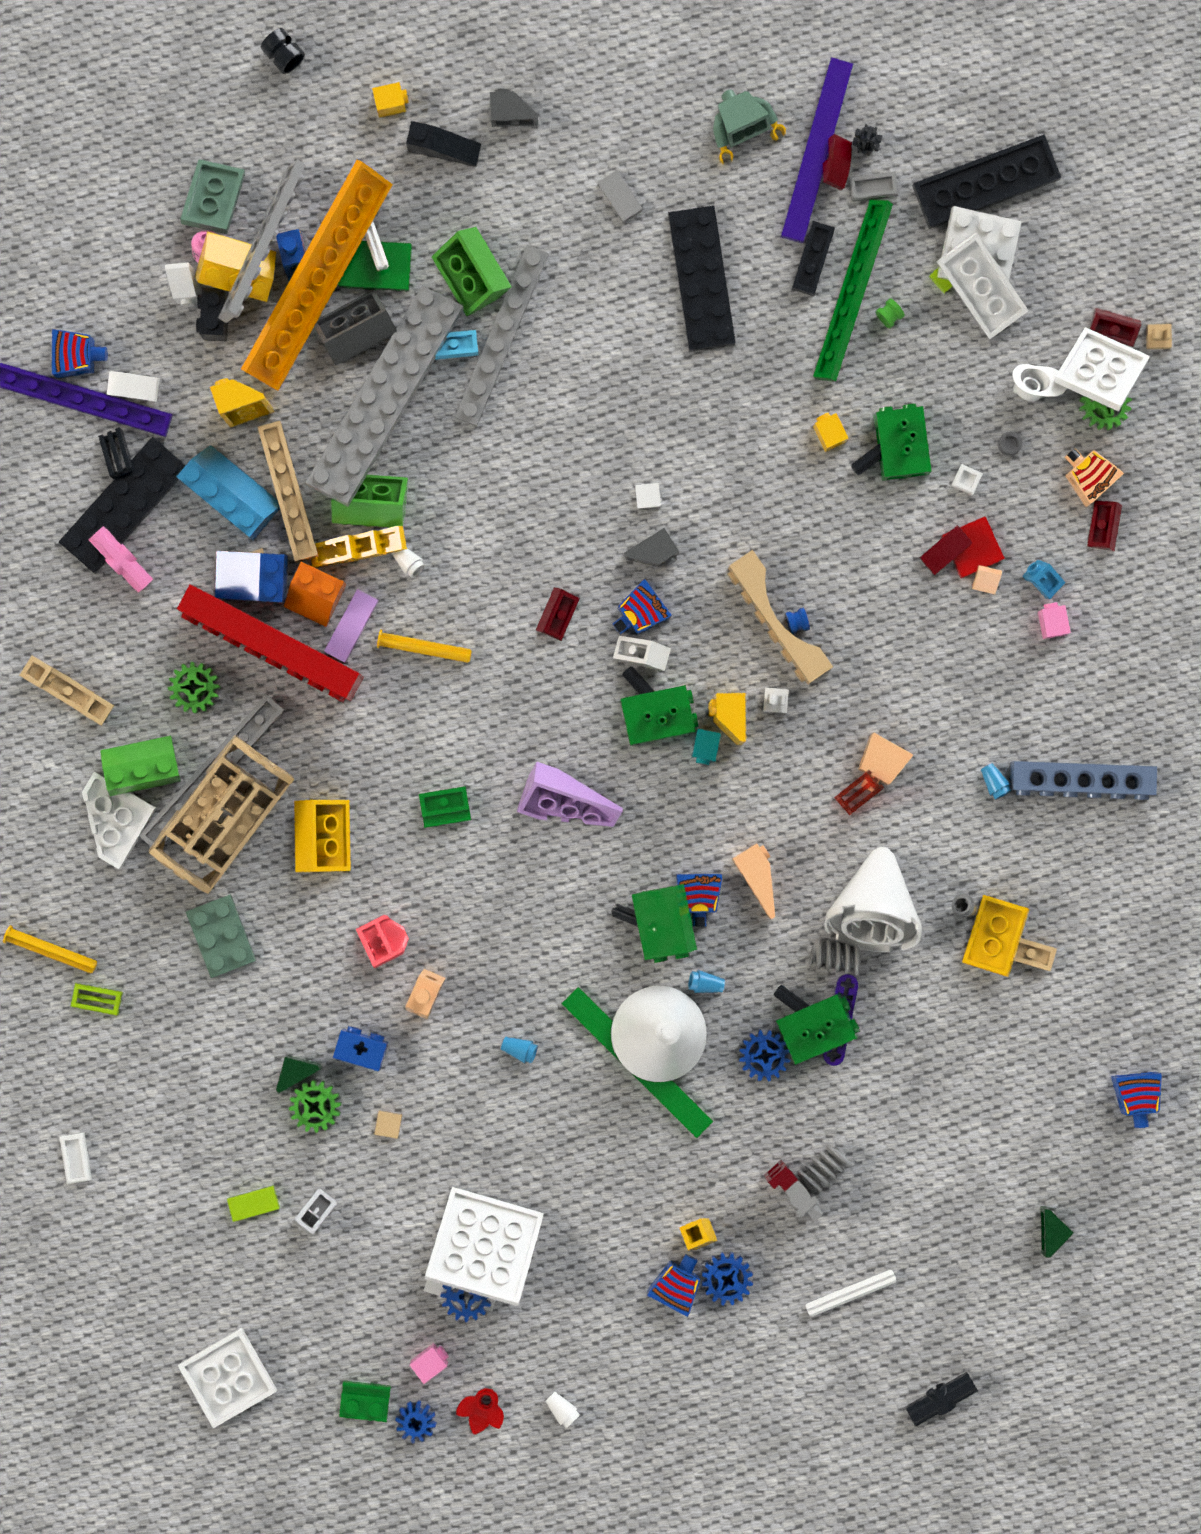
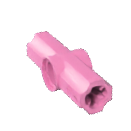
(120, 559)

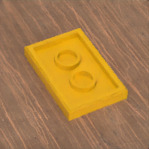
(995, 935)

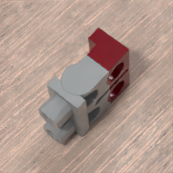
(801, 1199)

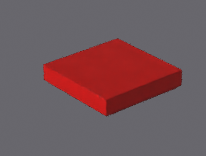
(983, 550)

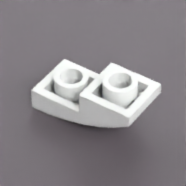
(133, 386)

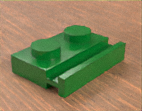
(445, 807)
(365, 1401)

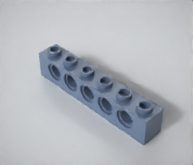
(1144, 777)

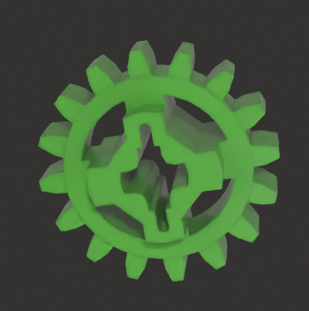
(1106, 413)
(193, 676)
(308, 1113)

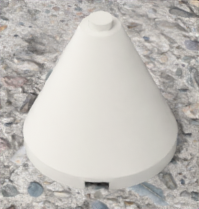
(875, 907)
(658, 1033)

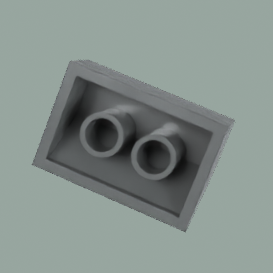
(355, 327)

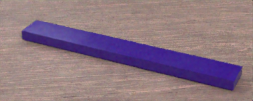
(816, 150)
(84, 400)

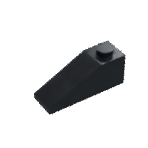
(442, 144)

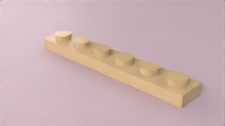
(288, 491)

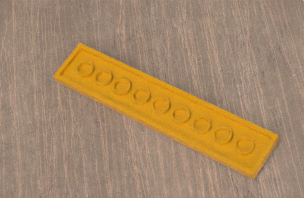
(317, 275)

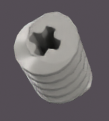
(835, 956)
(824, 1168)

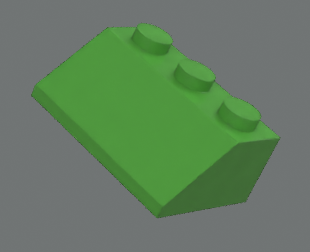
(471, 270)
(377, 503)
(140, 766)

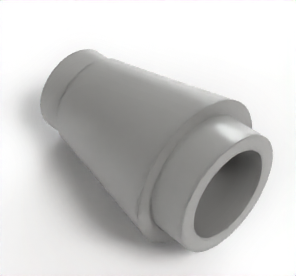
(960, 905)

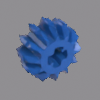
(412, 1429)

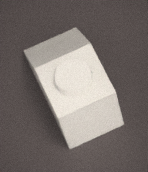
(183, 283)
(642, 652)

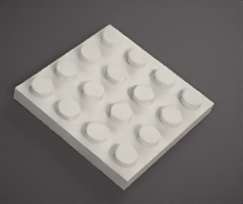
(484, 1246)

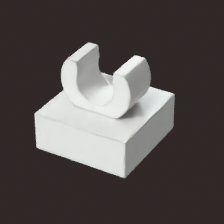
(775, 700)

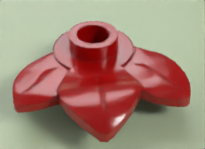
(479, 1413)

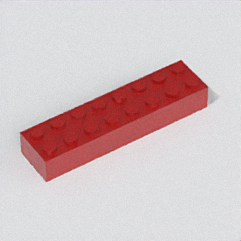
(267, 641)

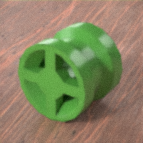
(889, 313)

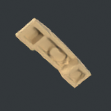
(67, 690)

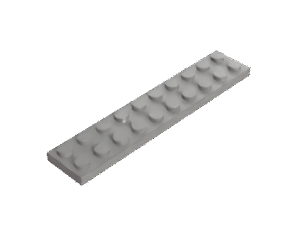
(384, 396)

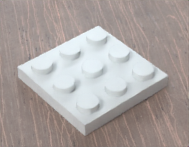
(996, 233)
(1101, 369)
(227, 1377)

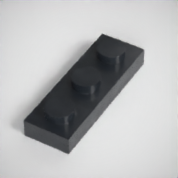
(813, 258)

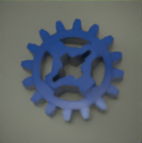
(752, 1057)
(720, 1289)
(466, 1311)

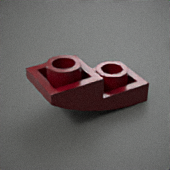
(838, 164)
(945, 550)

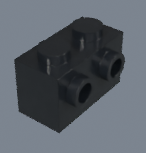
(209, 325)

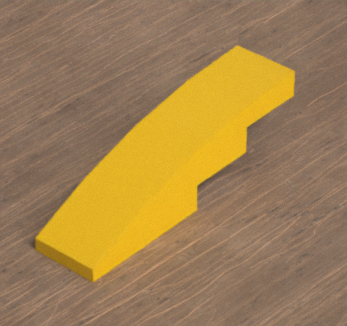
(359, 546)

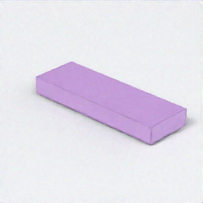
(351, 626)

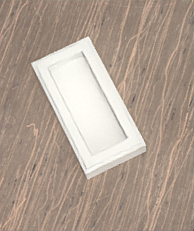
(75, 1158)

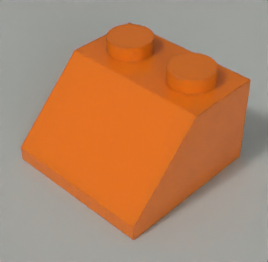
(314, 594)

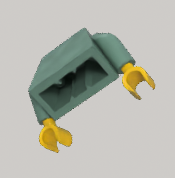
(742, 119)

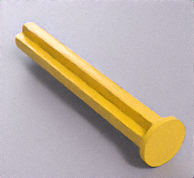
(423, 647)
(49, 950)

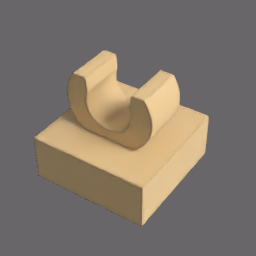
(1158, 336)

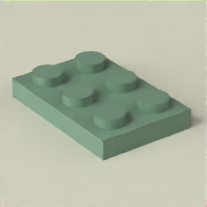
(212, 196)
(221, 936)

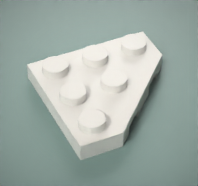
(115, 820)

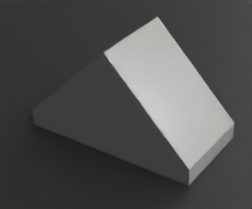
(315, 1212)

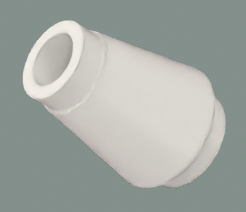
(409, 562)
(562, 1409)

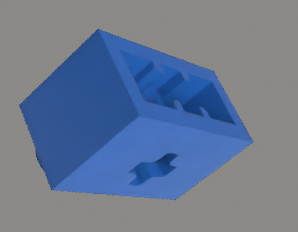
(370, 1058)

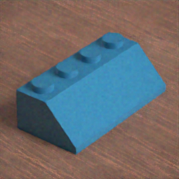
(229, 491)

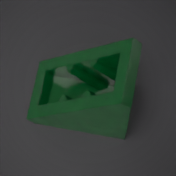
(294, 1071)
(1053, 1232)

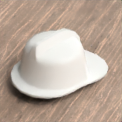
(1035, 382)

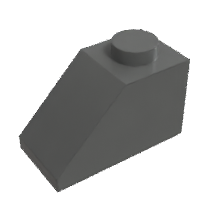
(510, 110)
(654, 550)

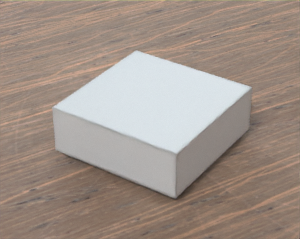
(966, 479)
(648, 496)

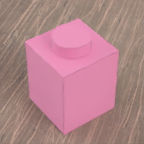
(1054, 621)
(429, 1362)

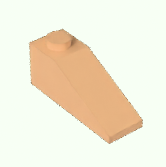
(757, 873)

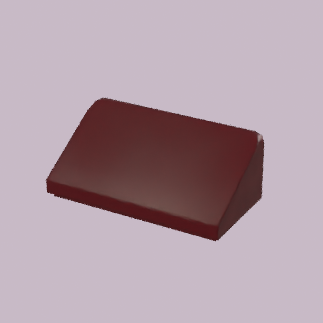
(1116, 326)
(1104, 525)
(557, 613)

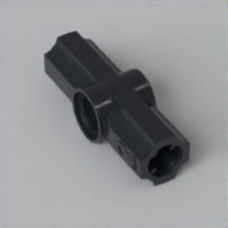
(941, 1399)

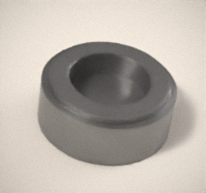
(1010, 443)

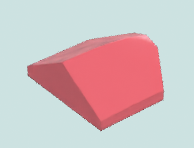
(383, 940)

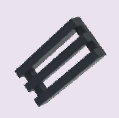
(110, 437)

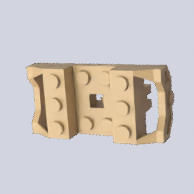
(197, 822)

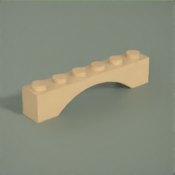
(807, 658)

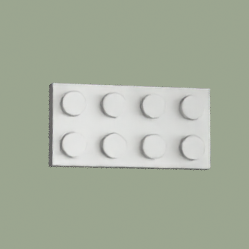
(982, 286)

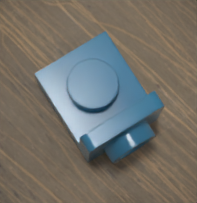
(1044, 578)

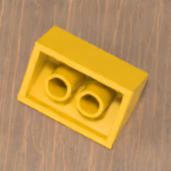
(222, 261)
(239, 402)
(730, 715)
(322, 835)

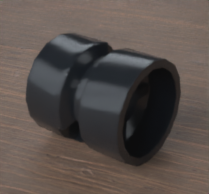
(285, 53)

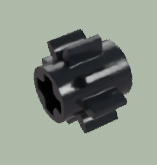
(867, 140)

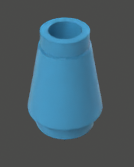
(995, 781)
(705, 983)
(520, 1049)

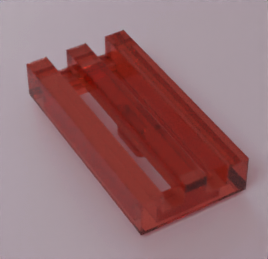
(871, 782)

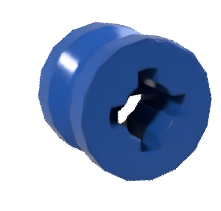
(797, 621)

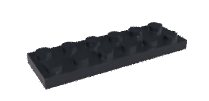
(987, 180)
(701, 278)
(124, 502)

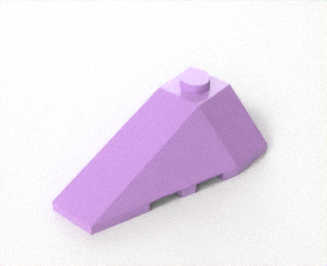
(558, 794)

